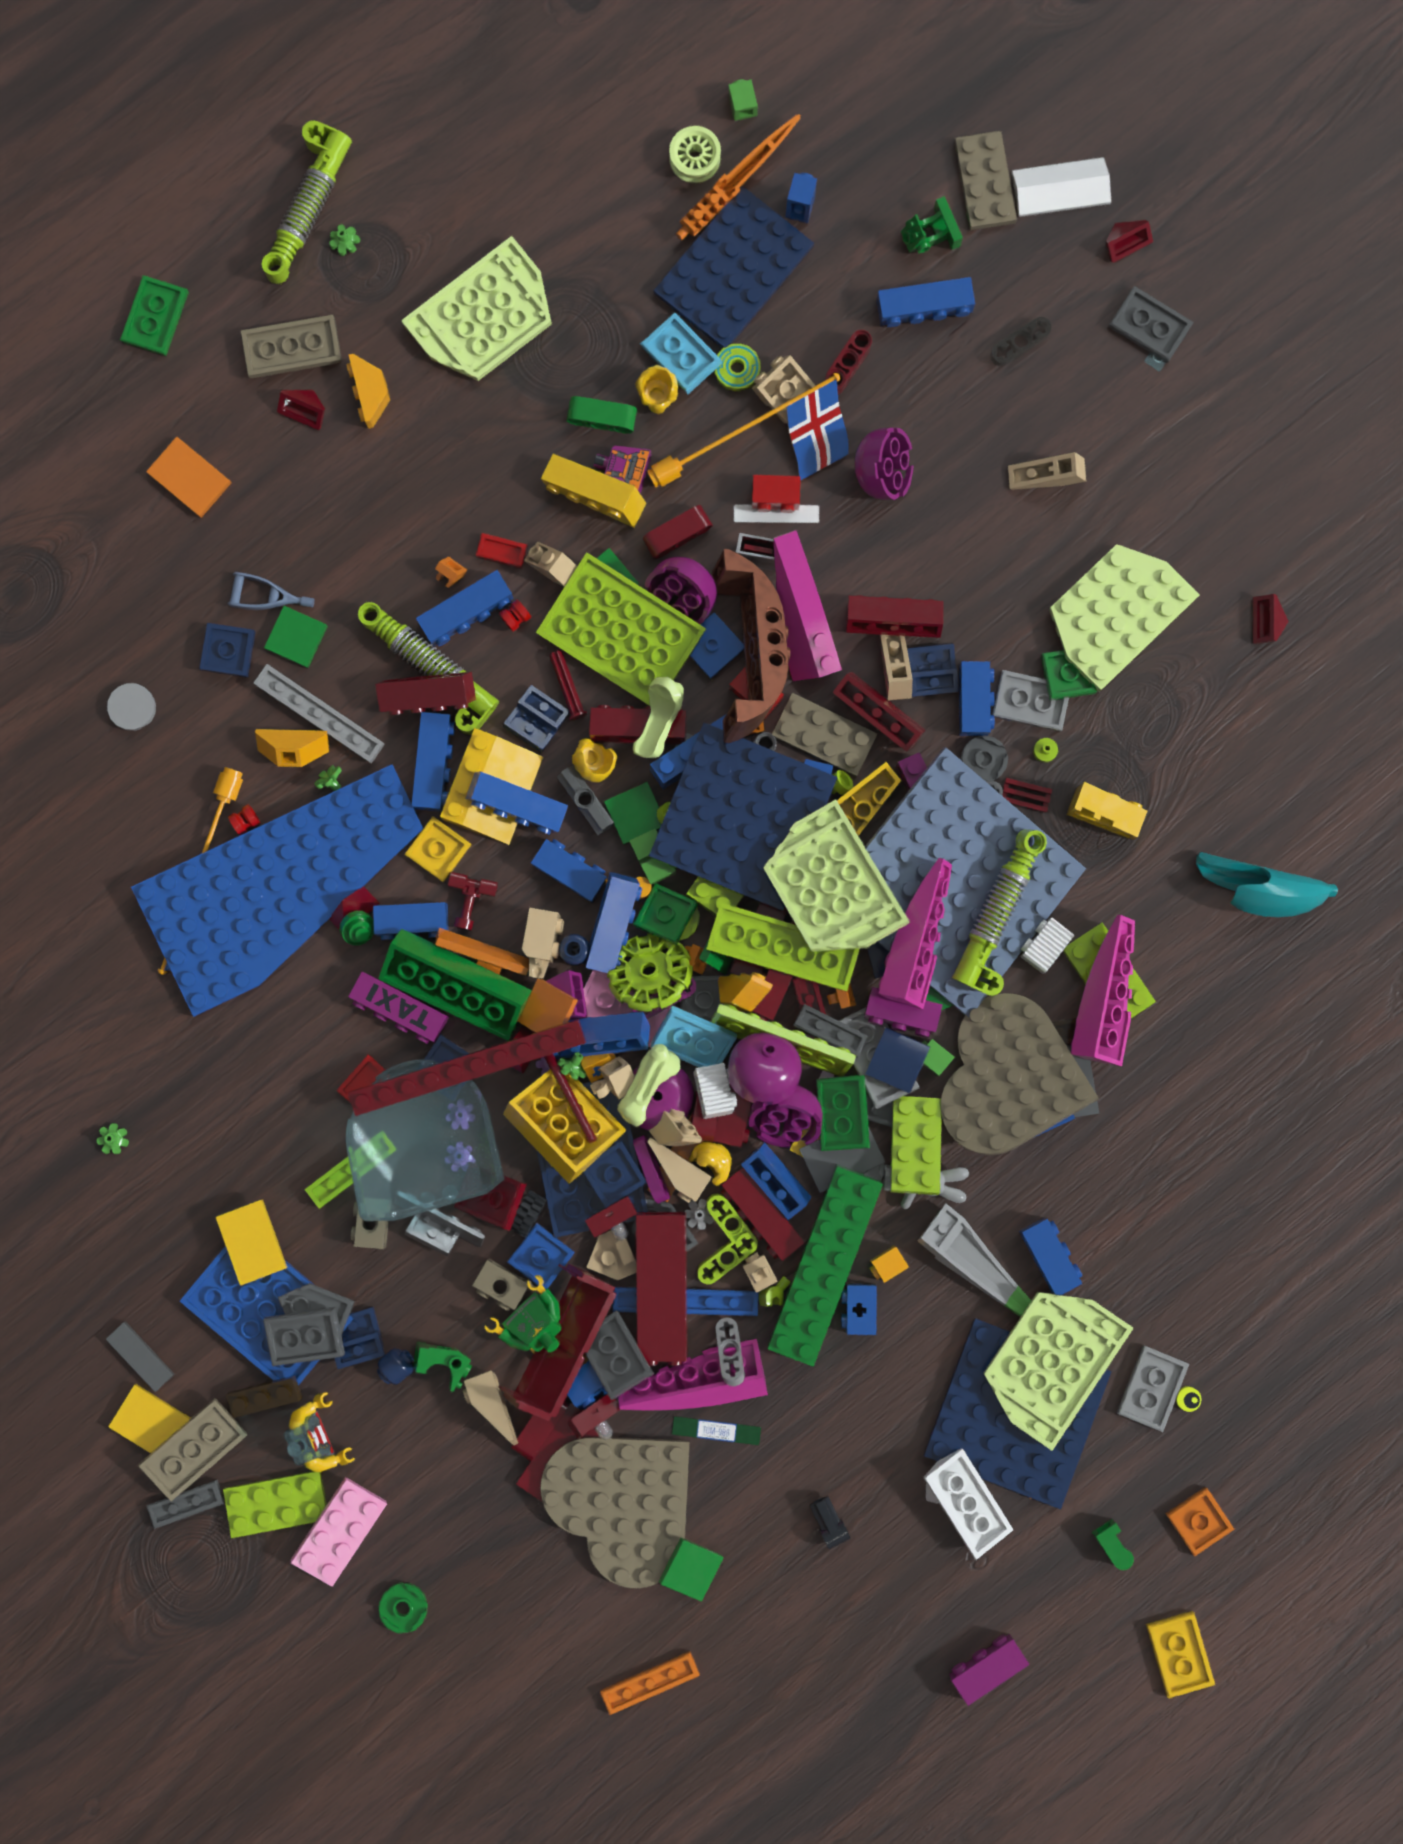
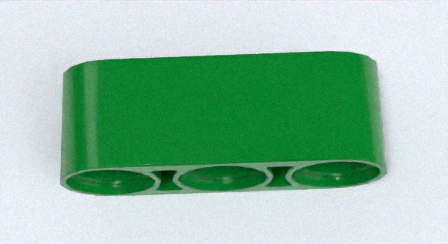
(601, 414)

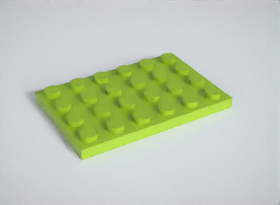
(619, 628)

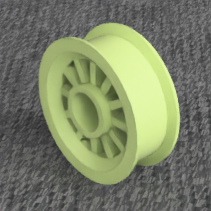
(709, 154)

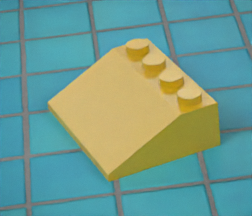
(498, 759)
(552, 1129)

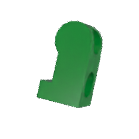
(1116, 1552)

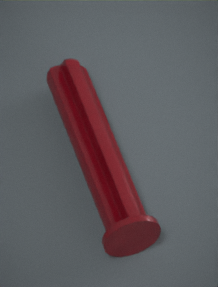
(567, 686)

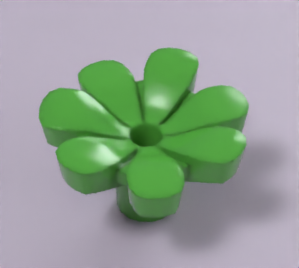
(344, 239)
(329, 779)
(572, 1066)
(116, 1139)

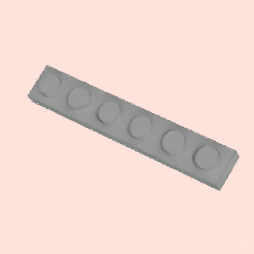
(319, 713)

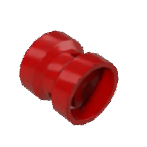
(518, 611)
(239, 822)

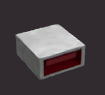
(757, 550)

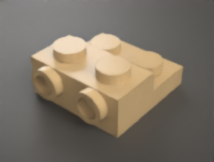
(781, 384)

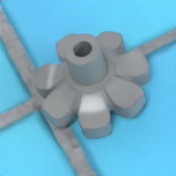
(694, 1218)

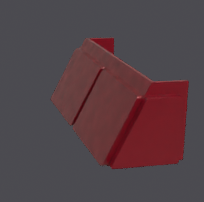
(553, 1373)

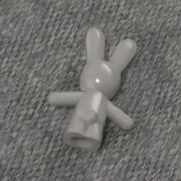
(950, 1193)

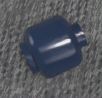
(566, 948)
(395, 1366)

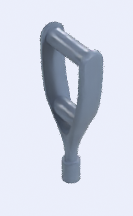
(273, 596)

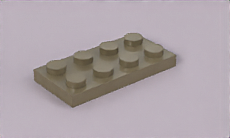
(985, 180)
(291, 346)
(824, 735)
(192, 1449)

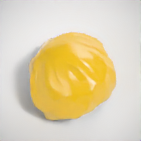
(657, 388)
(593, 760)
(715, 1157)

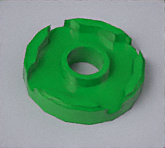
(403, 1593)

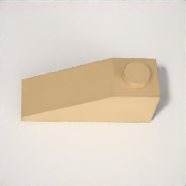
(1048, 472)
(896, 667)
(684, 1176)
(488, 1400)

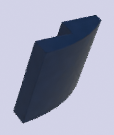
(933, 669)
(536, 718)
(897, 1060)
(361, 1339)

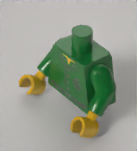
(532, 1323)

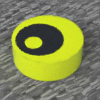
(1188, 1399)

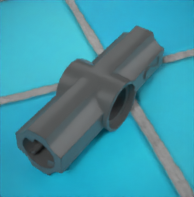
(593, 812)

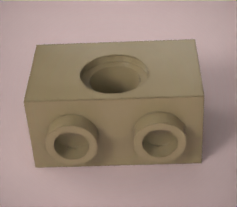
(366, 1237)
(515, 1285)

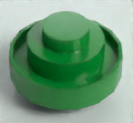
(357, 928)

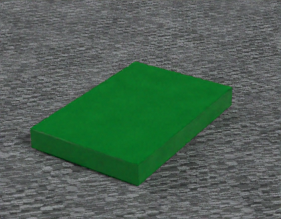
(154, 315)
(844, 1113)

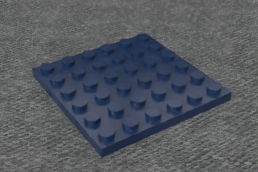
(736, 812)
(996, 1447)

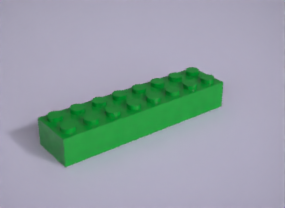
(824, 1265)

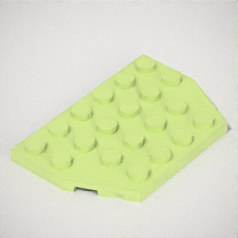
(483, 313)
(1118, 612)
(833, 884)
(1054, 1362)

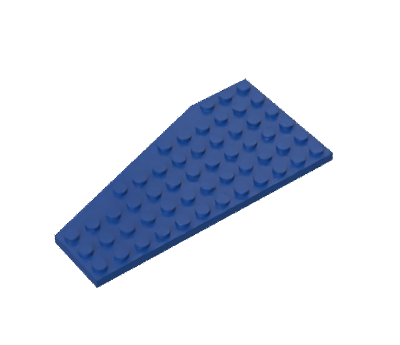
(262, 895)

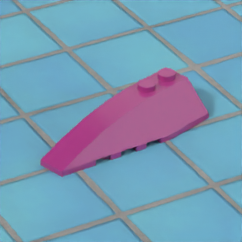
(808, 630)
(911, 955)
(1103, 1012)
(698, 1382)

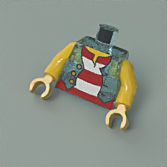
(308, 1438)

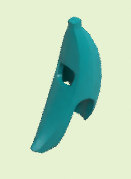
(1263, 889)

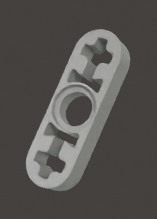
(736, 1359)

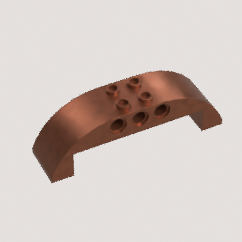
(763, 641)

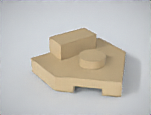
(613, 1257)

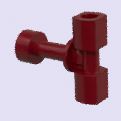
(472, 890)

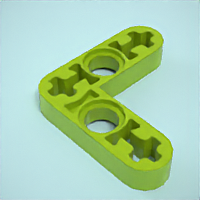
(735, 1238)

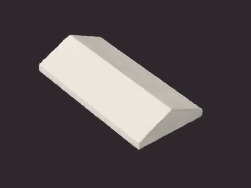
(1061, 187)
(967, 1503)

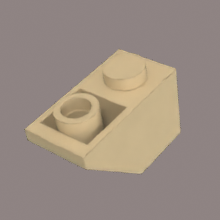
(551, 563)
(675, 1130)

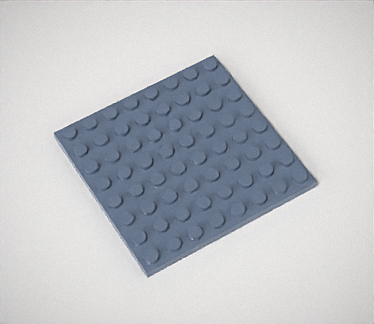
(975, 829)

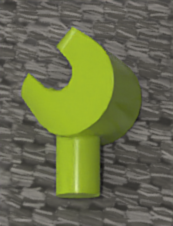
(773, 1294)

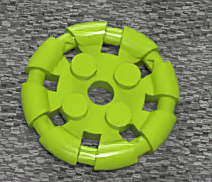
(659, 981)

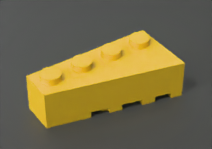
(594, 490)
(868, 796)

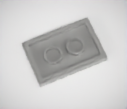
(1027, 701)
(1152, 1388)

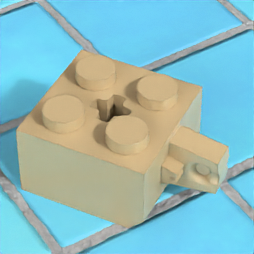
(541, 940)

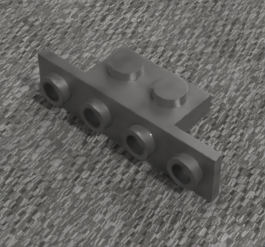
(441, 1231)

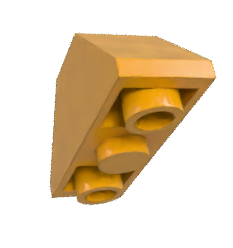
(369, 388)
(292, 747)
(743, 990)

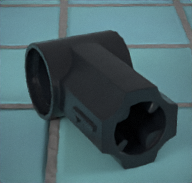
(831, 1526)

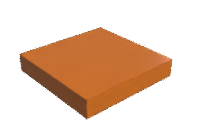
(546, 1007)
(1200, 1521)

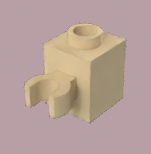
(617, 1079)
(759, 1271)

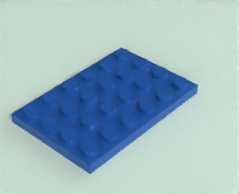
(239, 1311)

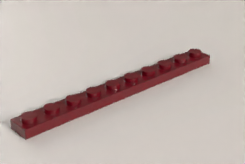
(467, 1067)

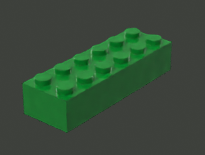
(454, 984)

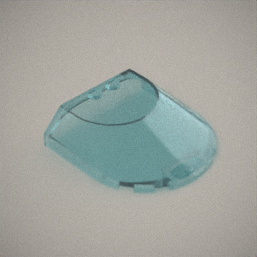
(422, 1150)

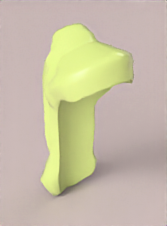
(665, 704)
(654, 1069)

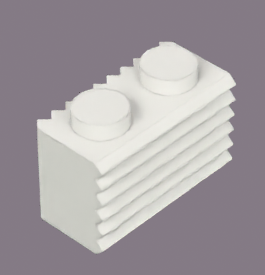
(1046, 945)
(714, 1091)

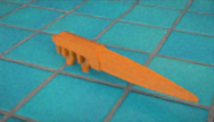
(728, 185)

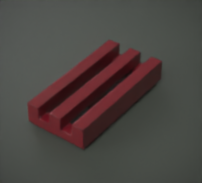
(1045, 800)

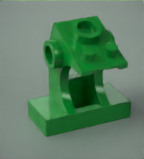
(942, 224)
(428, 1355)

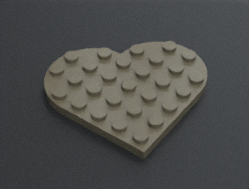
(1012, 1079)
(623, 1499)

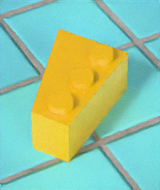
(1107, 811)

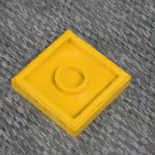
(438, 849)

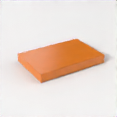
(189, 477)

